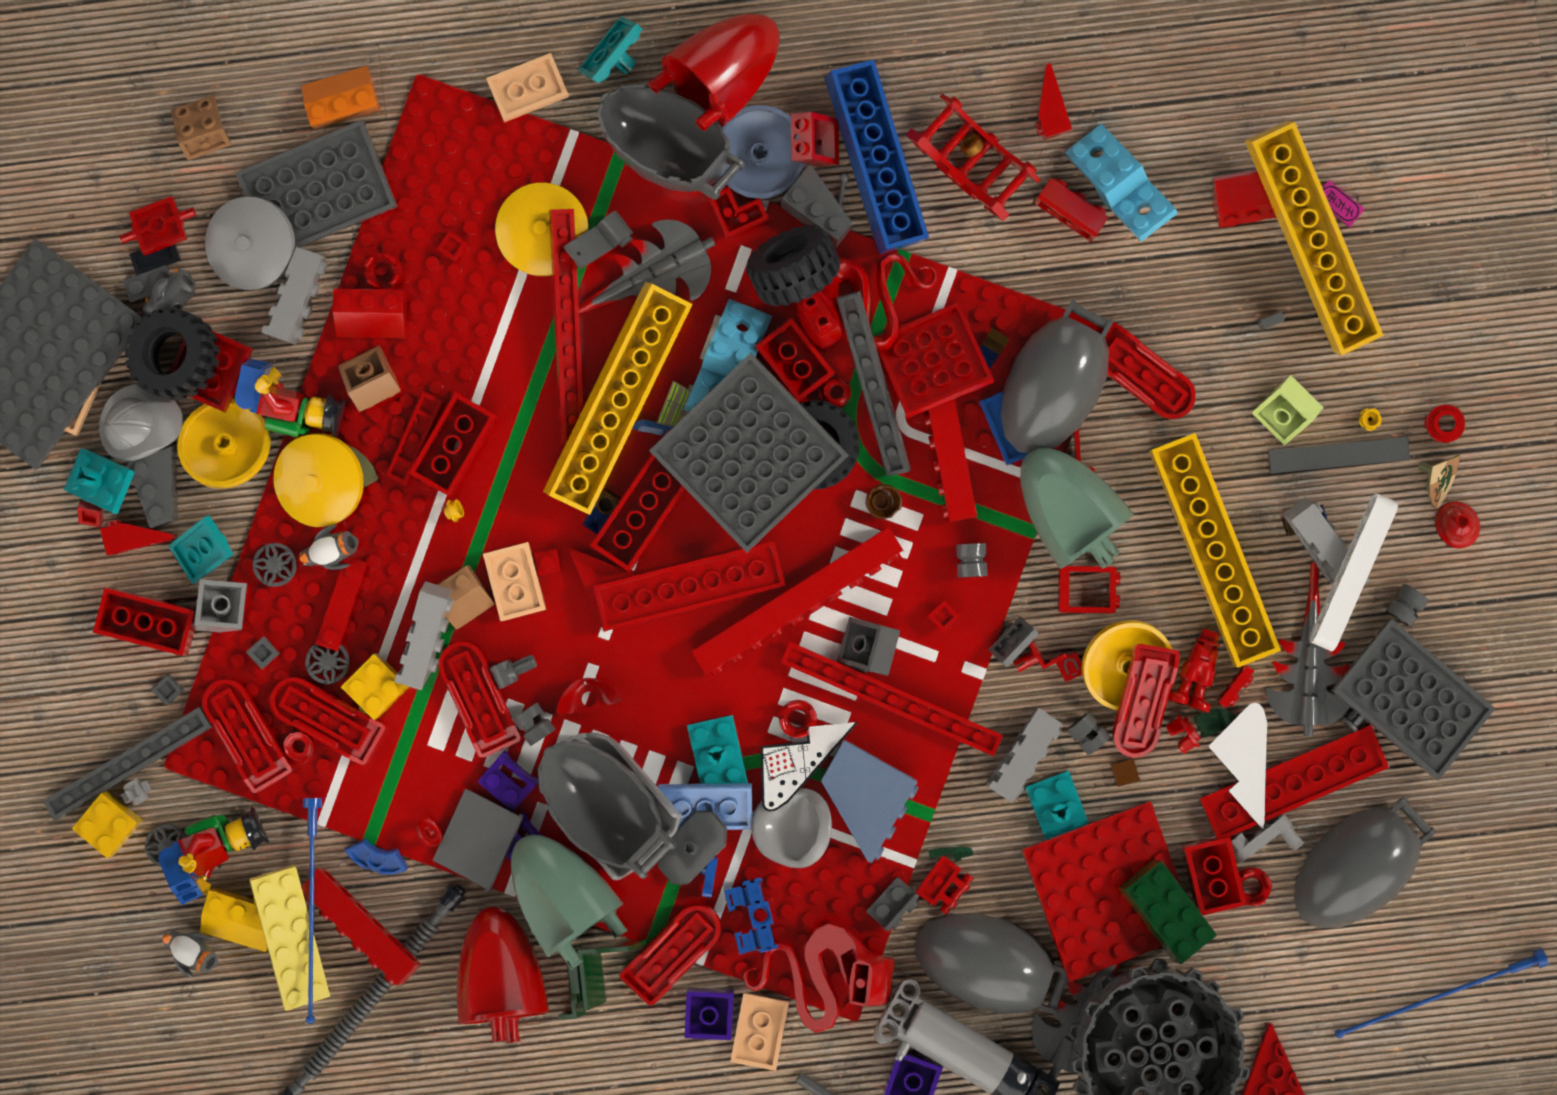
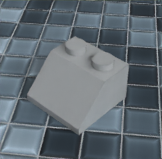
(220, 606)

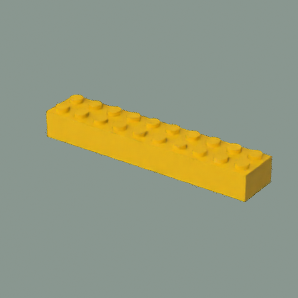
(1314, 237)
(617, 398)
(1214, 550)

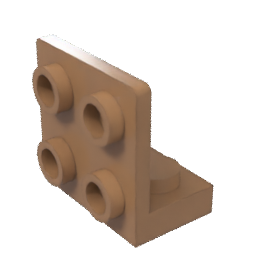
(199, 128)

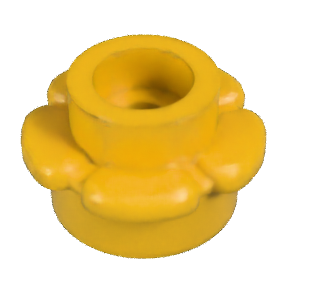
(1376, 419)
(453, 510)

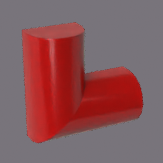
(735, 218)

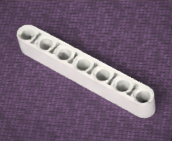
(1353, 572)

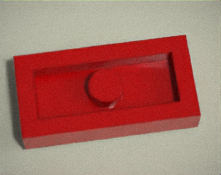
(1241, 679)

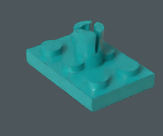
(612, 51)
(99, 480)
(201, 549)
(717, 751)
(1056, 804)

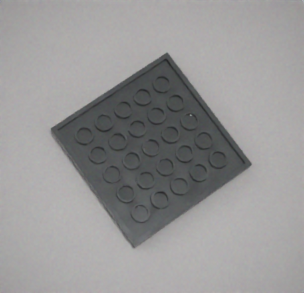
(749, 452)

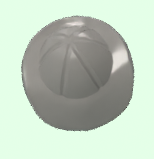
(138, 423)
(795, 832)

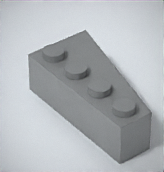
(295, 296)
(1318, 537)
(425, 635)
(1024, 755)

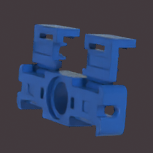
(762, 936)

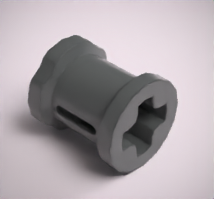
(1352, 724)

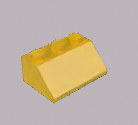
(232, 919)

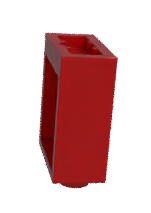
(813, 131)
(1063, 589)

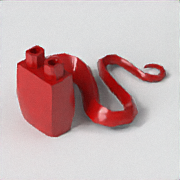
(821, 313)
(863, 973)

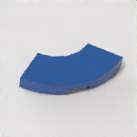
(375, 859)

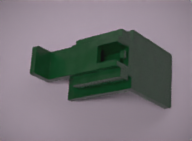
(587, 978)

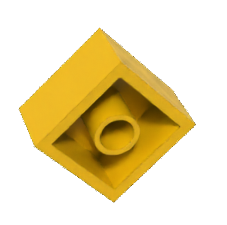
(374, 686)
(107, 824)

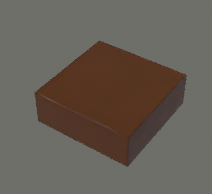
(1125, 772)

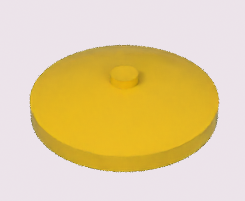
(525, 225)
(222, 446)
(318, 480)
(1109, 658)

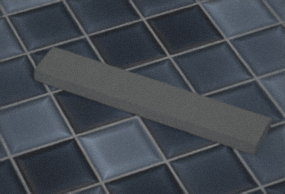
(1338, 455)

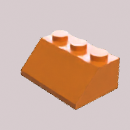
(340, 98)

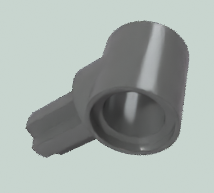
(508, 672)

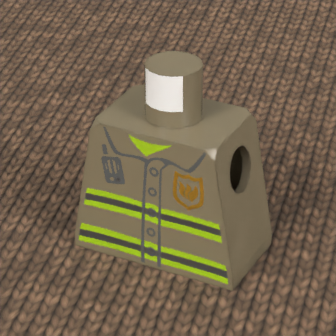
(674, 405)

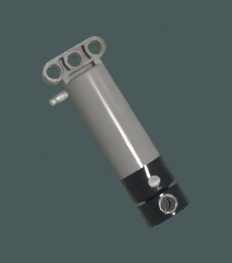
(959, 1047)

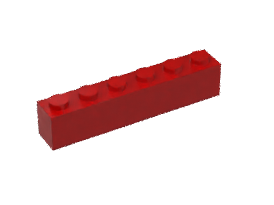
(950, 462)
(361, 928)

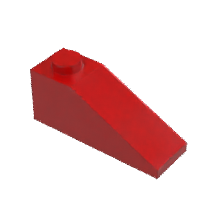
(1052, 114)
(128, 537)

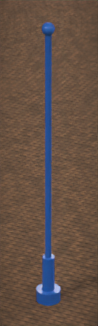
(312, 805)
(1539, 958)

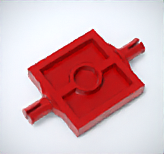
(158, 225)

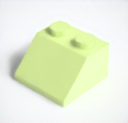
(1287, 410)

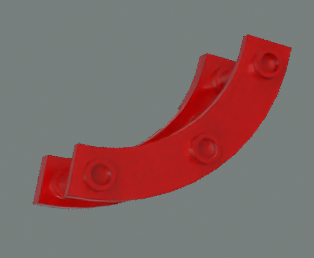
(959, 174)

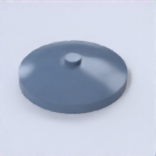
(763, 142)

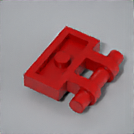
(938, 881)

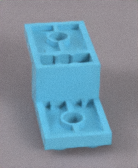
(1121, 182)
(728, 347)

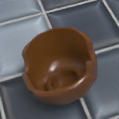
(883, 501)

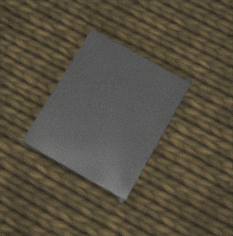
(478, 839)

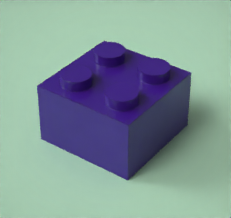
(709, 1013)
(913, 1076)

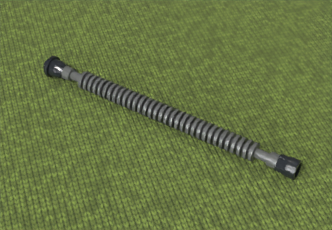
(365, 1004)

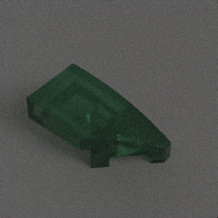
(1214, 721)
(957, 850)

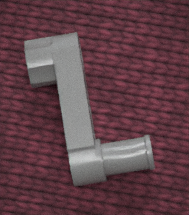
(1281, 825)

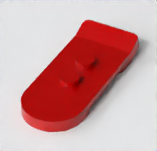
(1148, 375)
(477, 698)
(1144, 699)
(326, 718)
(245, 734)
(672, 952)

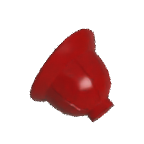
(1457, 524)

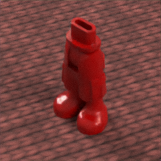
(1198, 669)

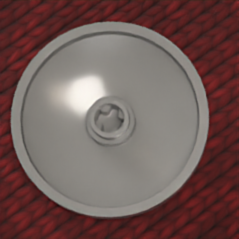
(249, 243)

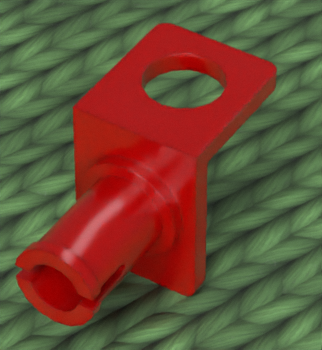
(1035, 656)

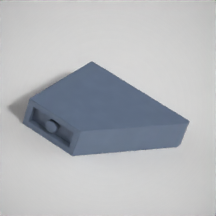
(867, 796)

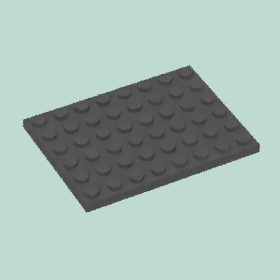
(54, 348)

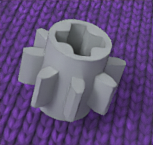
(136, 792)

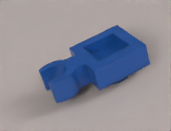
(709, 872)

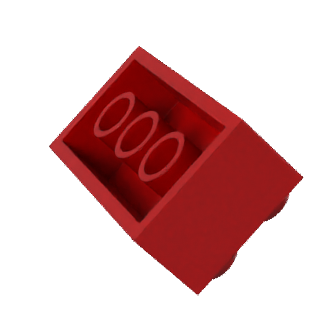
(438, 462)
(124, 616)

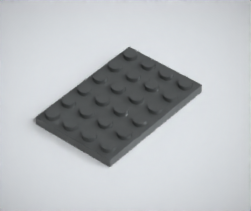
(323, 183)
(1413, 699)

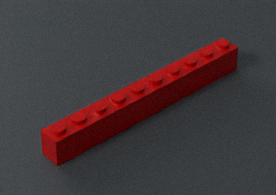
(797, 601)

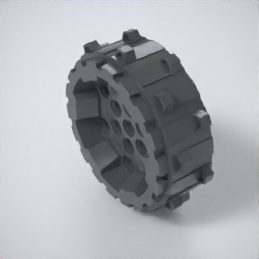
(1152, 995)

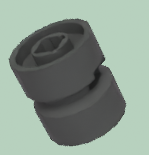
(971, 560)
(1407, 605)
(534, 724)
(1084, 726)

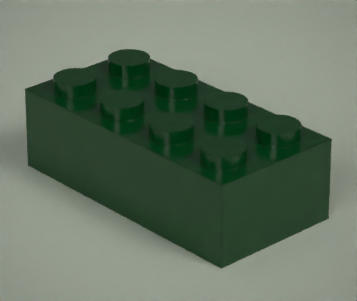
(1167, 911)

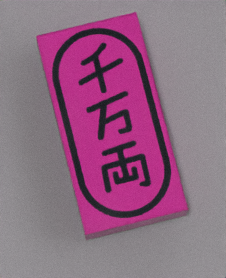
(1341, 204)

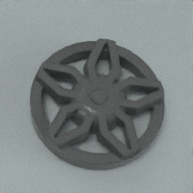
(275, 564)
(328, 663)
(162, 843)

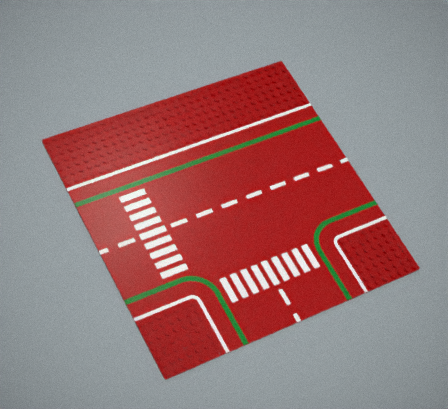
(492, 339)

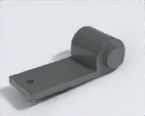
(599, 240)

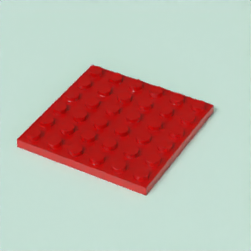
(1079, 886)

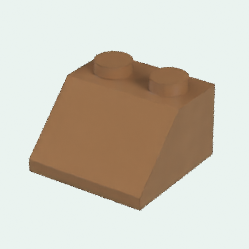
(369, 379)
(468, 596)

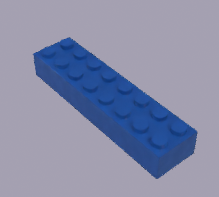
(876, 156)

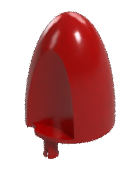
(721, 65)
(498, 975)

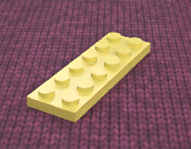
(286, 934)

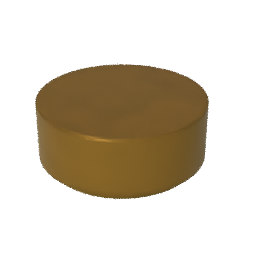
(971, 145)

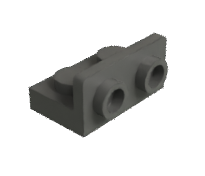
(1013, 641)
(893, 904)

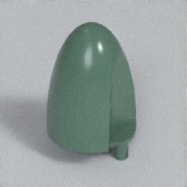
(1071, 507)
(561, 895)

